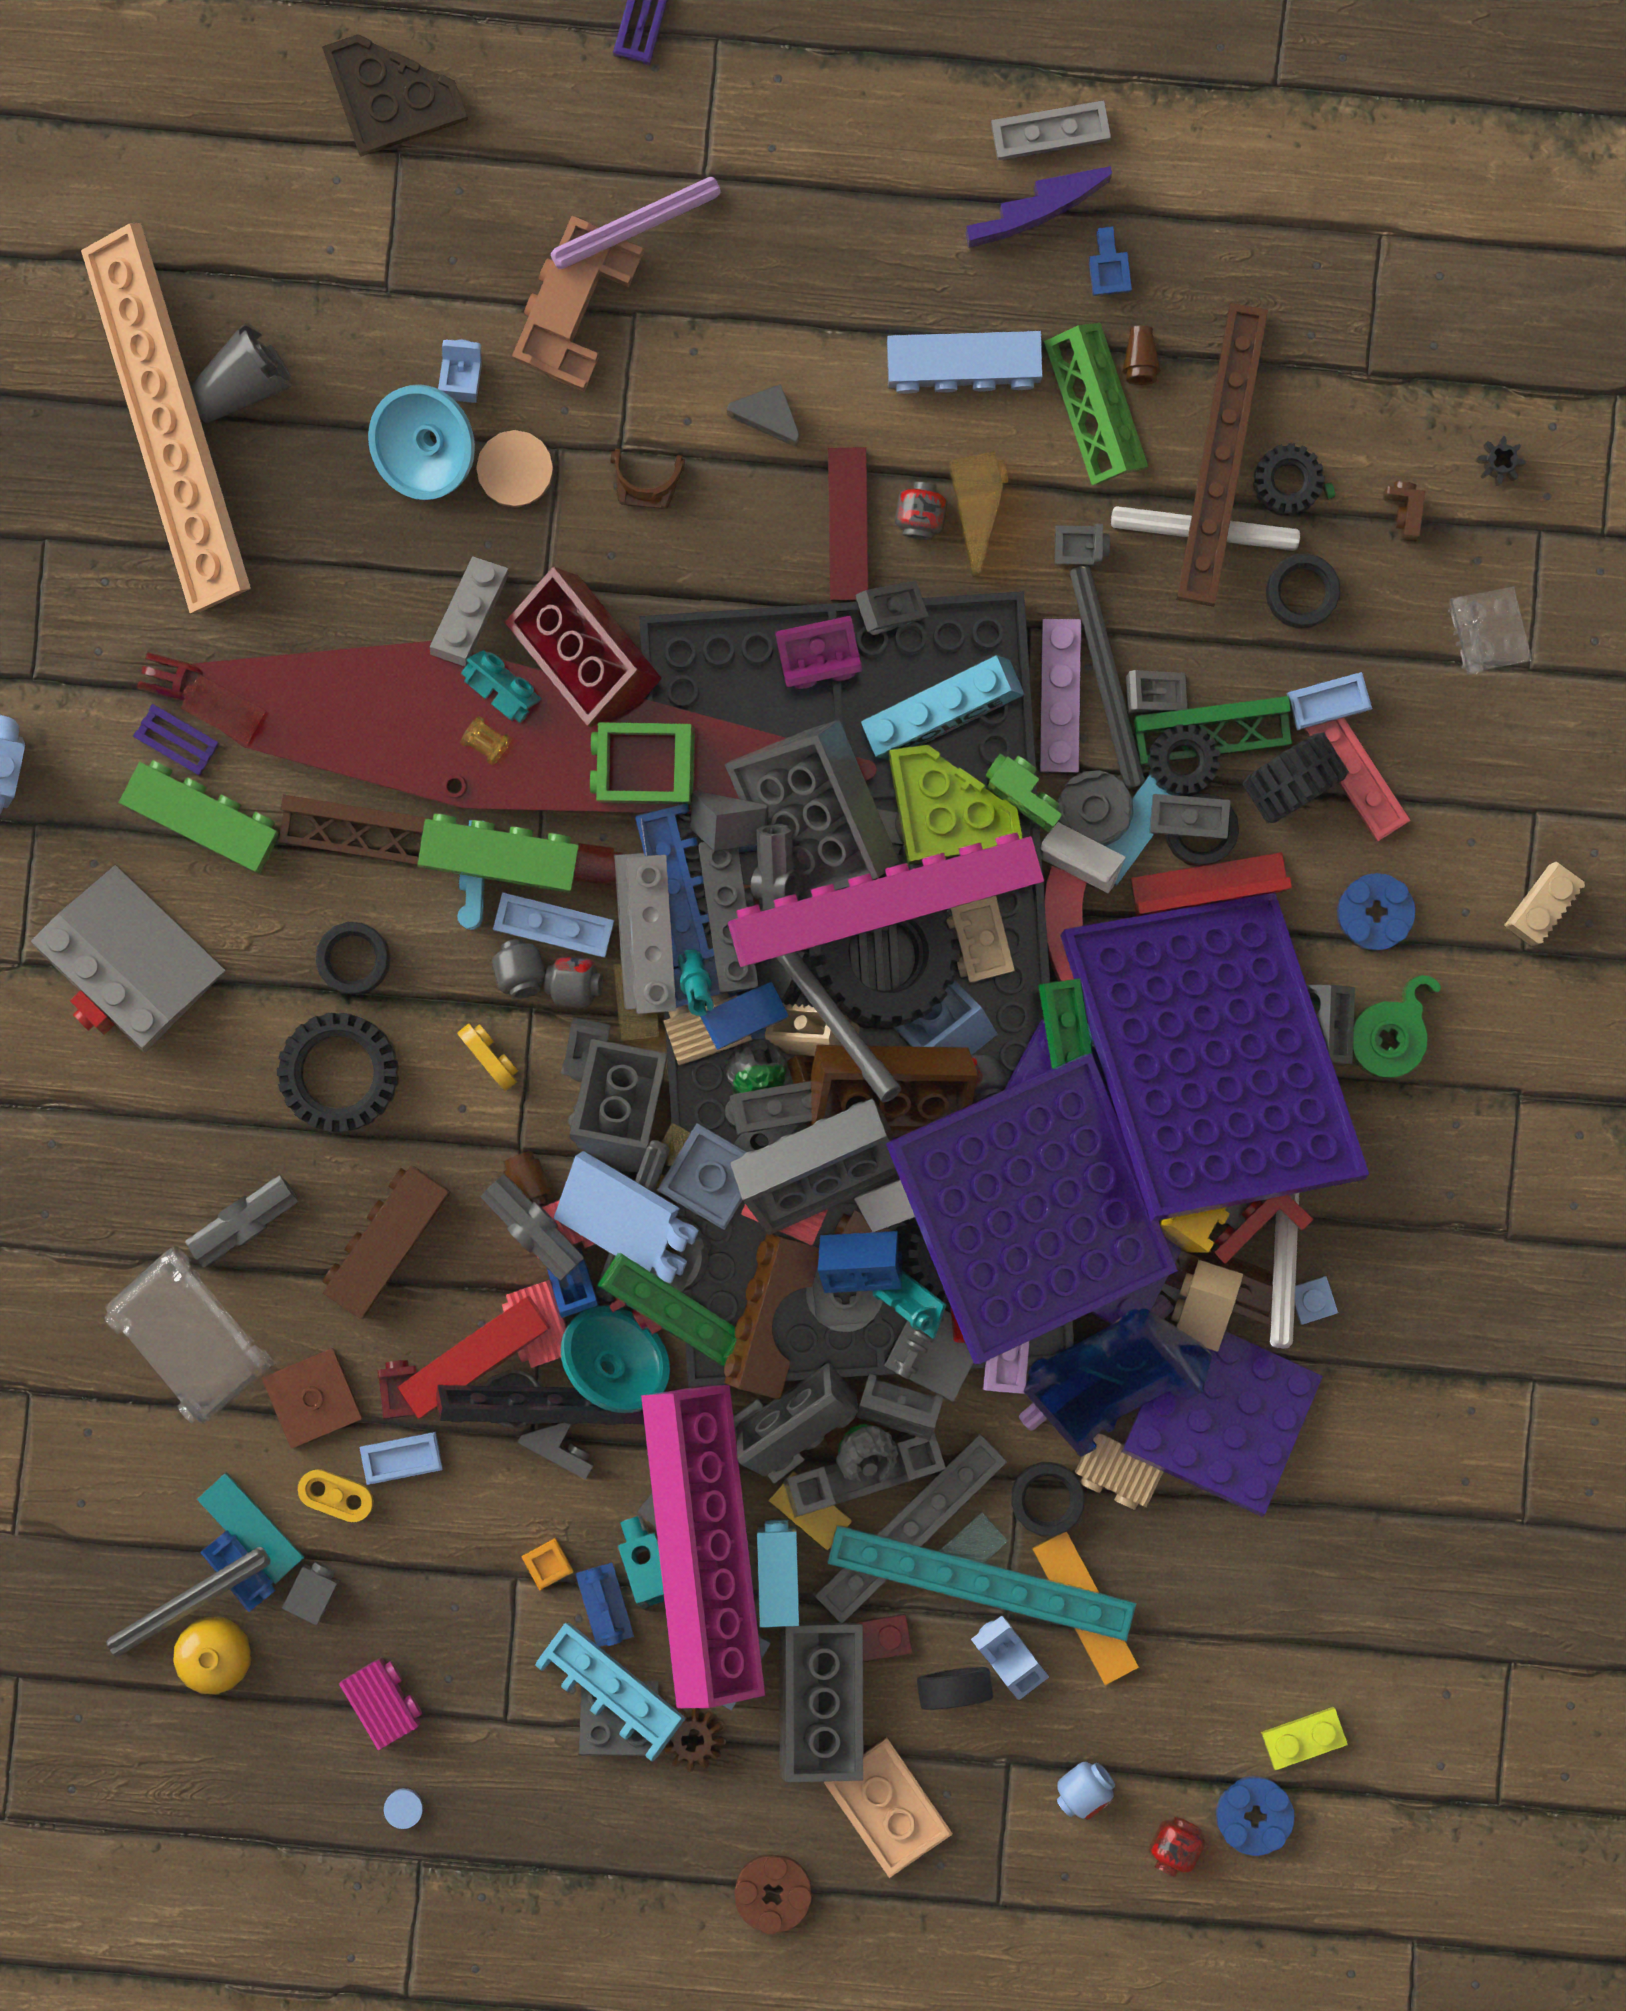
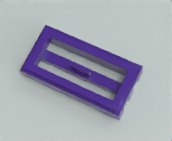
(633, 53)
(147, 723)

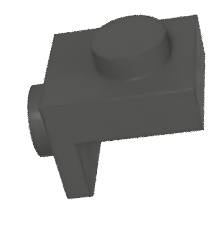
(1080, 545)
(579, 1043)

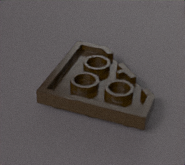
(389, 95)

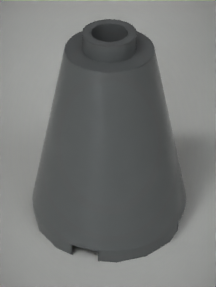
(239, 376)

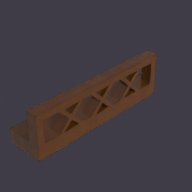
(350, 815)
(1255, 1290)

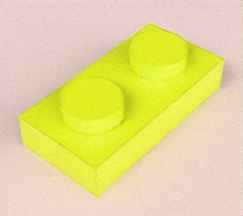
(1304, 1738)

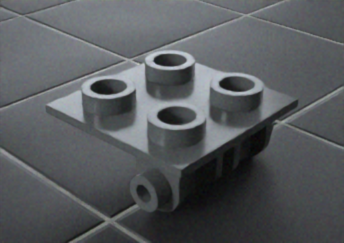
(933, 1363)
(601, 1733)

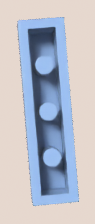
(964, 360)

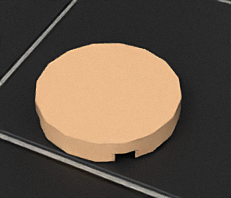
(514, 468)

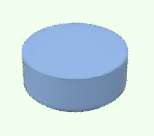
(403, 1808)

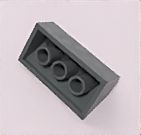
(816, 1167)
(821, 1702)

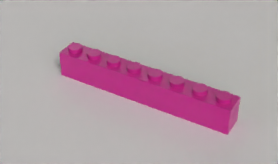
(884, 901)

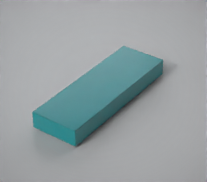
(254, 1529)

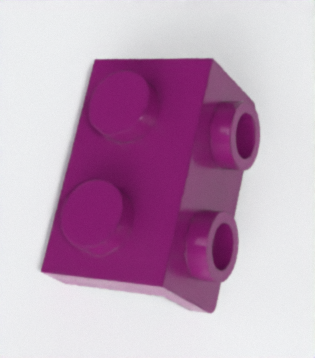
(818, 652)

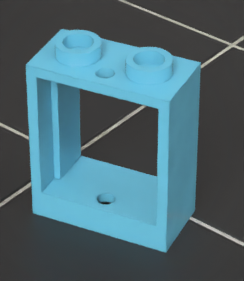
(778, 1574)

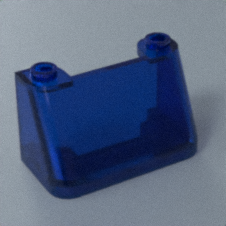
(1115, 1374)

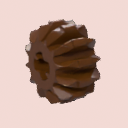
(702, 1747)

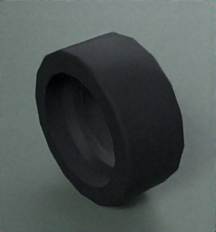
(1312, 563)
(1196, 858)
(323, 957)
(1060, 1525)
(955, 1688)

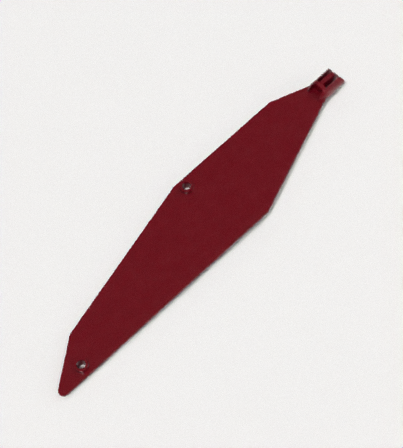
(400, 721)

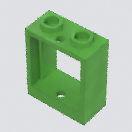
(683, 770)

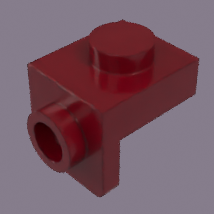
(392, 1400)

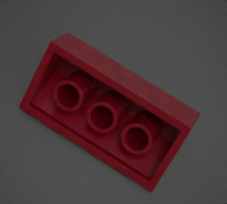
(582, 648)

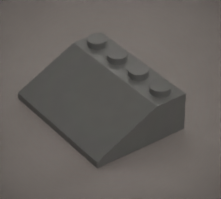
(824, 800)

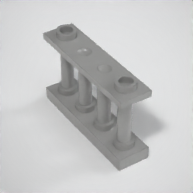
(645, 933)

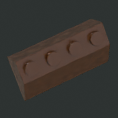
(930, 1079)

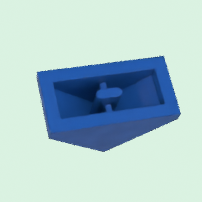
(574, 1291)

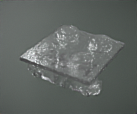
(1489, 630)

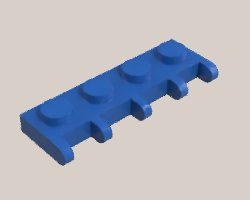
(663, 838)

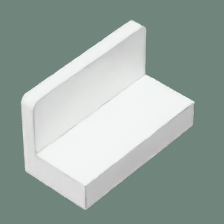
(1082, 857)

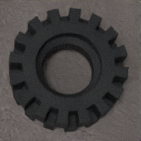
(1307, 465)
(1192, 738)

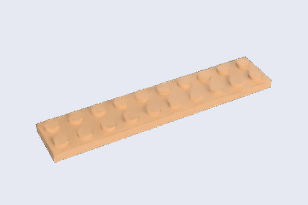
(165, 418)

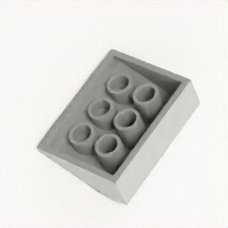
(128, 957)

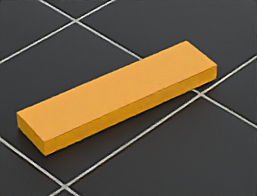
(1064, 1565)

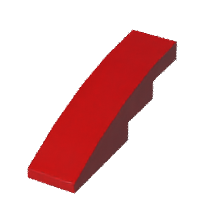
(475, 1355)

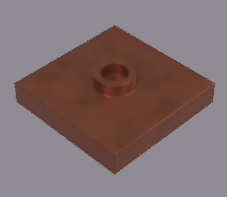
(312, 1398)

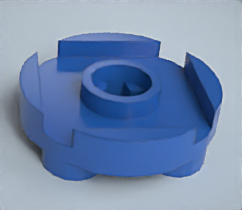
(1392, 926)
(1241, 1798)

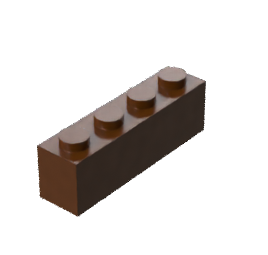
(386, 1241)

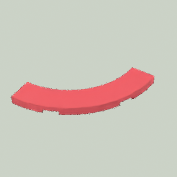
(1063, 911)

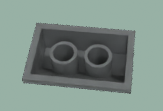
(618, 1103)
(795, 1421)

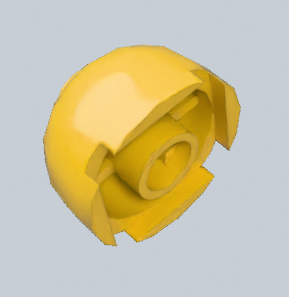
(212, 1655)

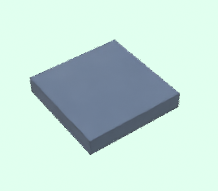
(704, 1177)

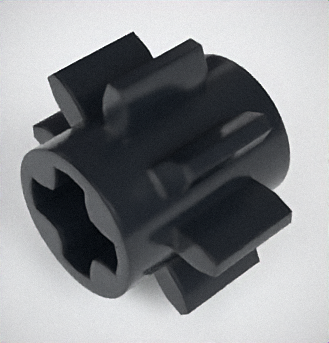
(1502, 471)

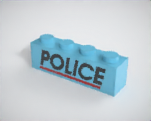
(943, 707)

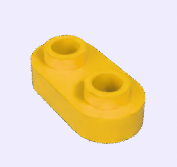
(499, 1068)
(336, 1495)

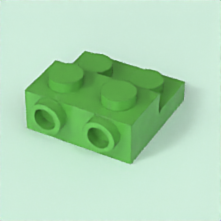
(1014, 782)

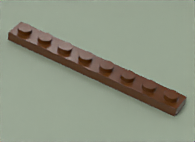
(1222, 455)

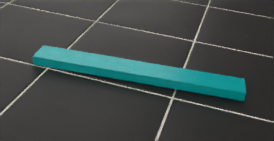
(981, 1582)

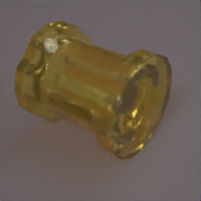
(485, 740)

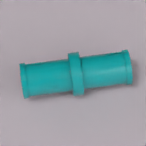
(695, 982)

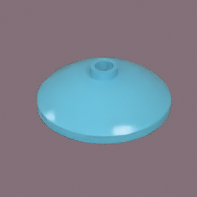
(403, 444)

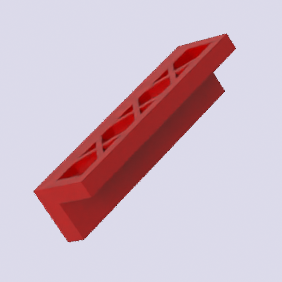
(1209, 884)

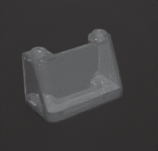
(187, 1336)

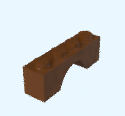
(781, 1269)

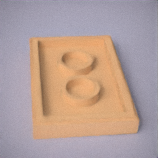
(890, 1809)

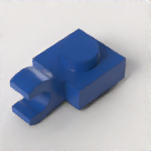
(1109, 269)

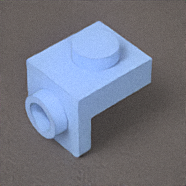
(460, 369)

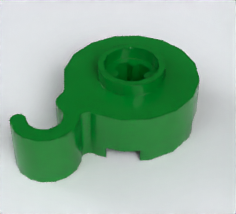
(1404, 1021)

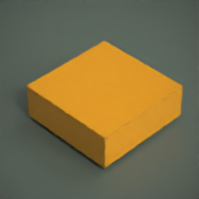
(547, 1563)

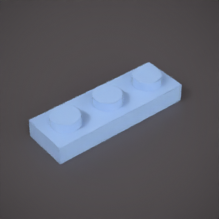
(553, 925)

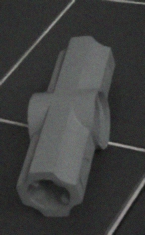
(775, 873)
(242, 1221)
(532, 1227)

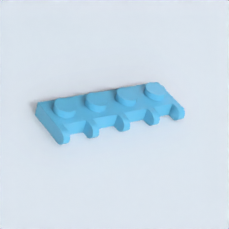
(612, 1687)

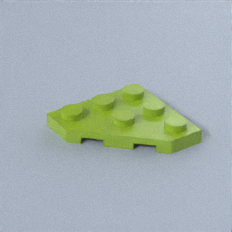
(945, 806)

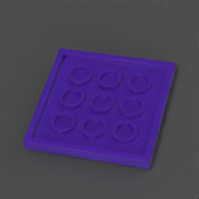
(1235, 1431)

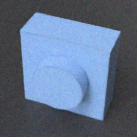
(1314, 1300)

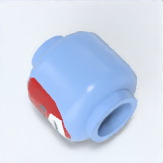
(1085, 1790)

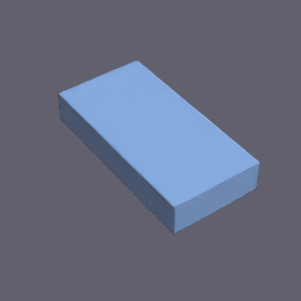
(1329, 701)
(401, 1458)

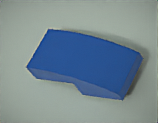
(744, 1015)

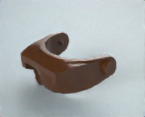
(652, 498)

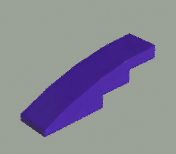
(1051, 199)

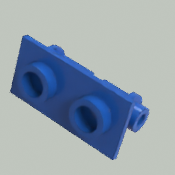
(224, 1552)
(604, 1605)

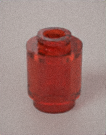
(595, 864)

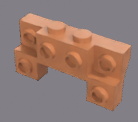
(561, 305)

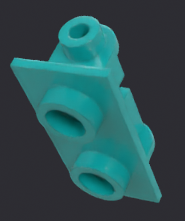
(488, 673)
(915, 1305)

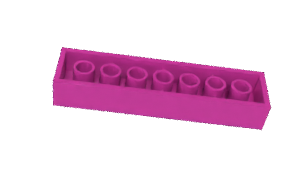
(703, 1546)

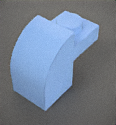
(1009, 1657)

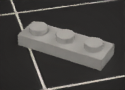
(1050, 130)
(469, 611)

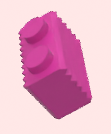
(381, 1702)

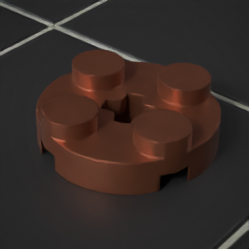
(776, 1871)

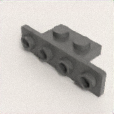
(724, 897)

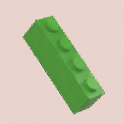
(200, 817)
(496, 854)

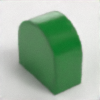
(1329, 490)

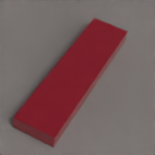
(847, 522)

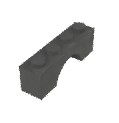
(828, 1487)

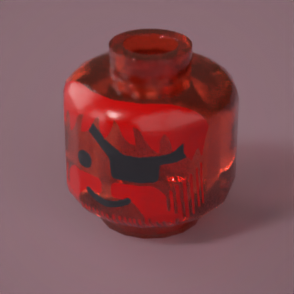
(1177, 1846)

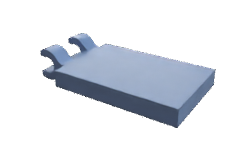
(624, 1217)

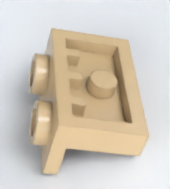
(981, 940)

